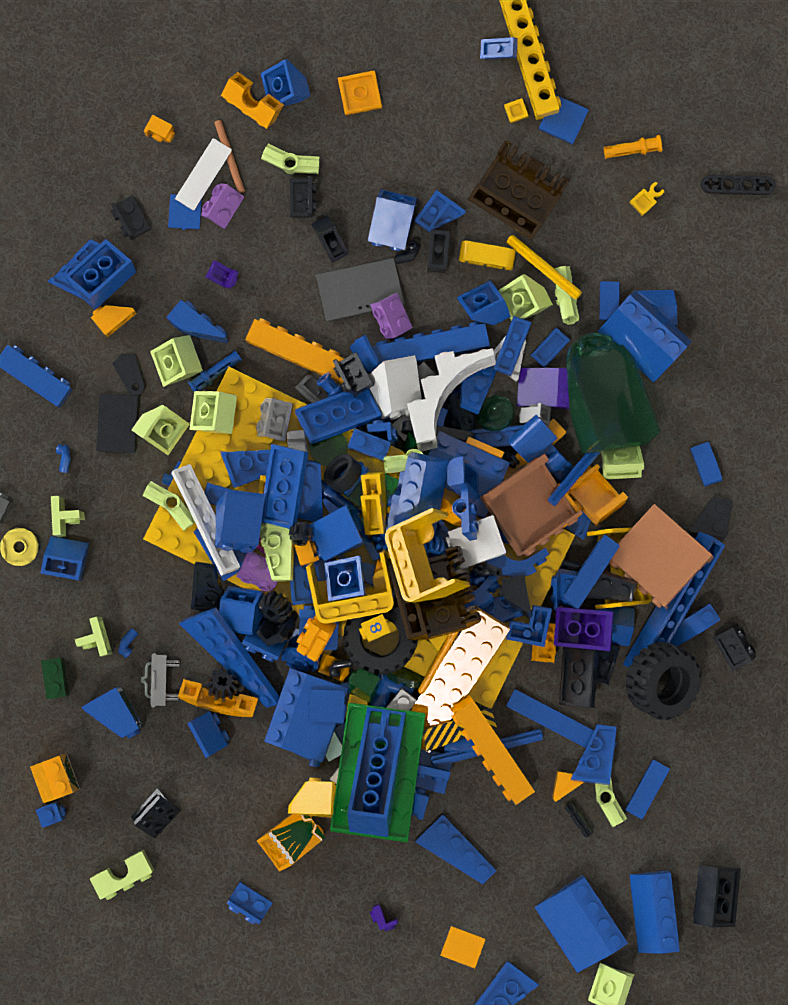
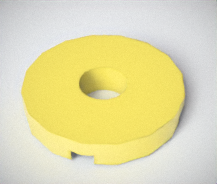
(27, 555)

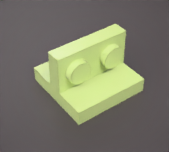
(622, 463)
(61, 517)
(98, 638)
(610, 986)

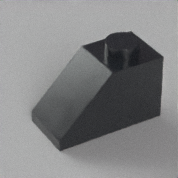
(329, 238)
(515, 594)

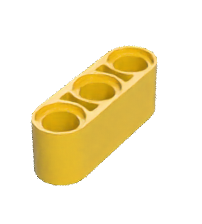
(487, 254)

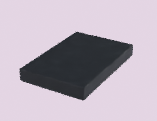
(115, 423)
(578, 677)

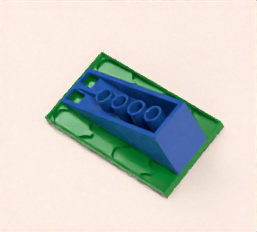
(378, 772)

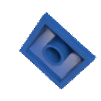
(622, 624)

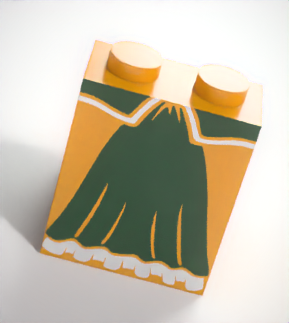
(55, 778)
(291, 840)

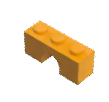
(238, 93)

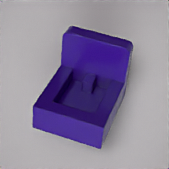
(222, 275)
(377, 916)

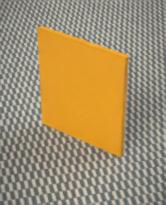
(462, 947)

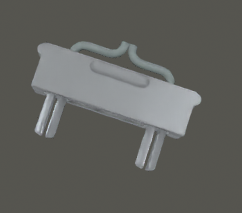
(158, 680)

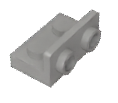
(274, 419)

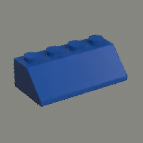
(421, 486)
(654, 912)

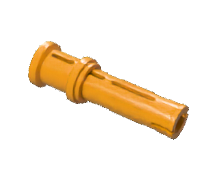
(641, 146)

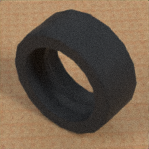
(336, 467)

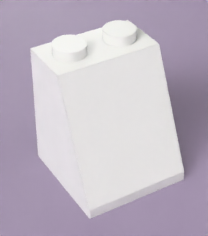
(395, 386)
(486, 547)

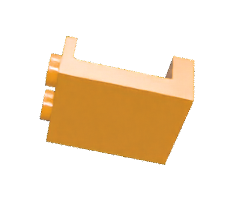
(596, 495)

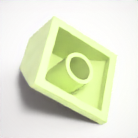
(525, 297)
(161, 428)

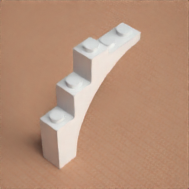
(436, 389)

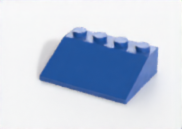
(646, 335)
(489, 467)
(290, 722)
(580, 924)

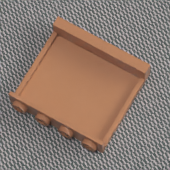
(523, 507)
(659, 556)

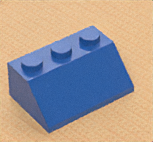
(100, 274)

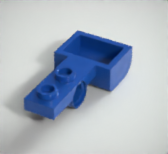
(535, 440)
(465, 482)

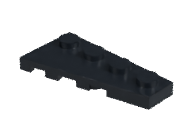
(608, 585)

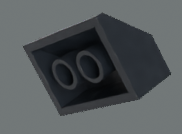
(716, 896)

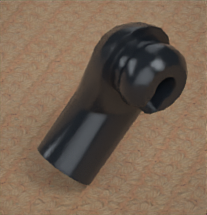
(410, 253)
(487, 570)
(339, 664)

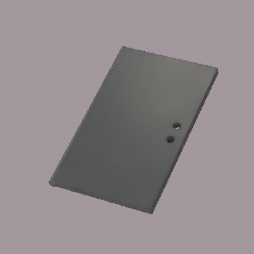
(357, 287)

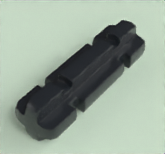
(509, 458)
(578, 819)

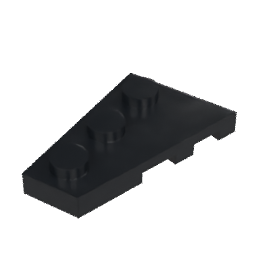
(206, 587)

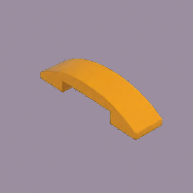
(197, 695)

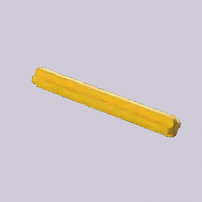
(544, 267)

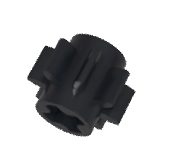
(301, 533)

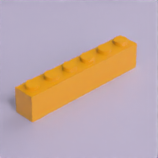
(293, 348)
(492, 750)

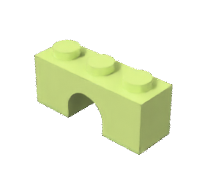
(107, 884)

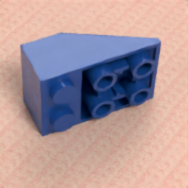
(189, 322)

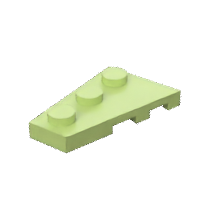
(278, 551)

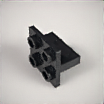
(155, 814)

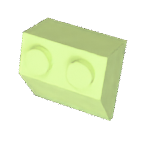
(176, 360)
(213, 412)

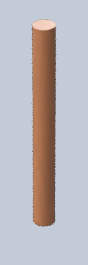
(230, 159)

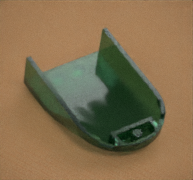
(607, 396)

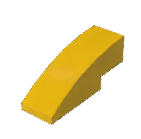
(374, 502)

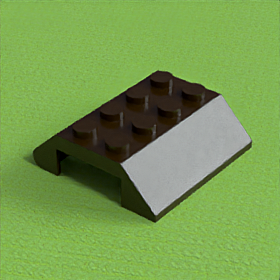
(518, 191)
(442, 615)

